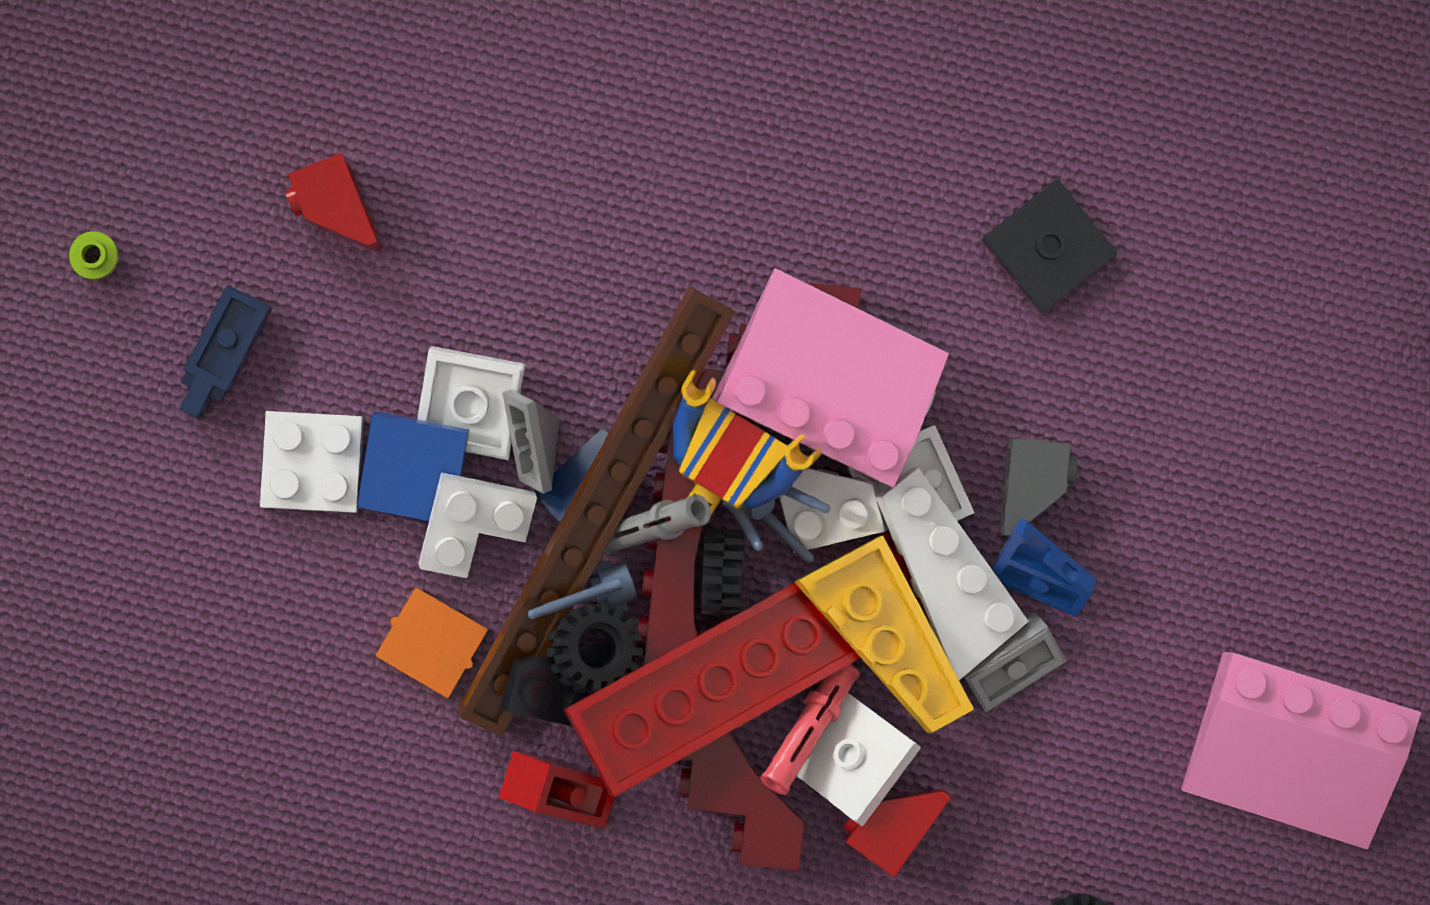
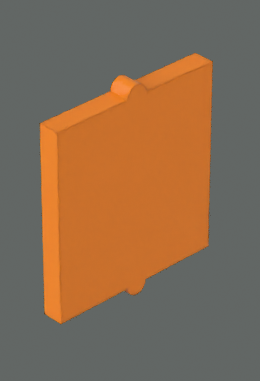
(431, 642)

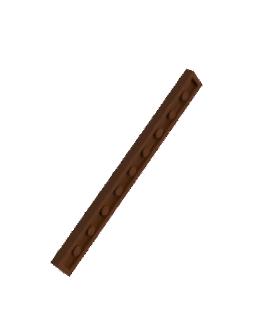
(599, 500)

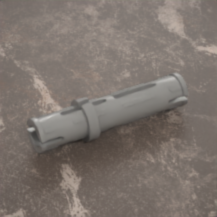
(684, 514)

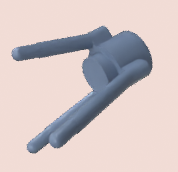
(764, 512)
(610, 587)

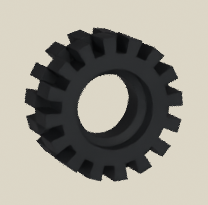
(722, 572)
(567, 640)

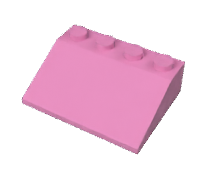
(832, 376)
(1299, 750)

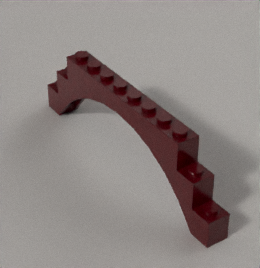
(720, 772)

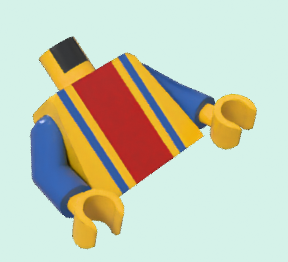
(730, 455)

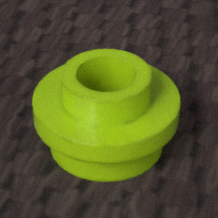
(107, 261)

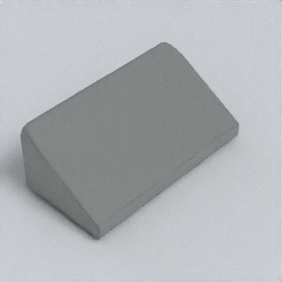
(1015, 664)

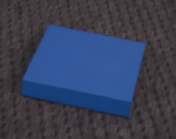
(406, 464)

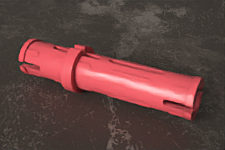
(820, 710)

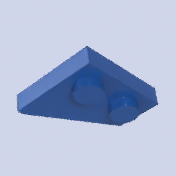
(1042, 570)

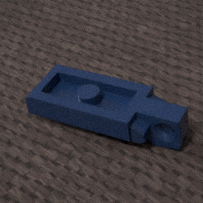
(222, 349)

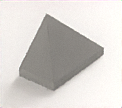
(533, 440)

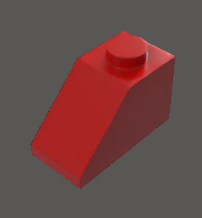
(332, 201)
(556, 790)
(896, 827)

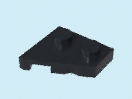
(539, 694)

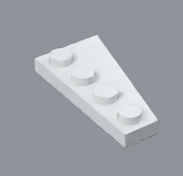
(948, 574)

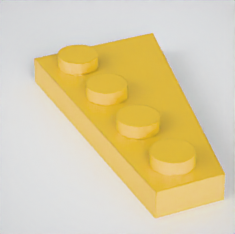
(886, 627)

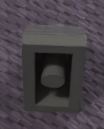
(1033, 479)

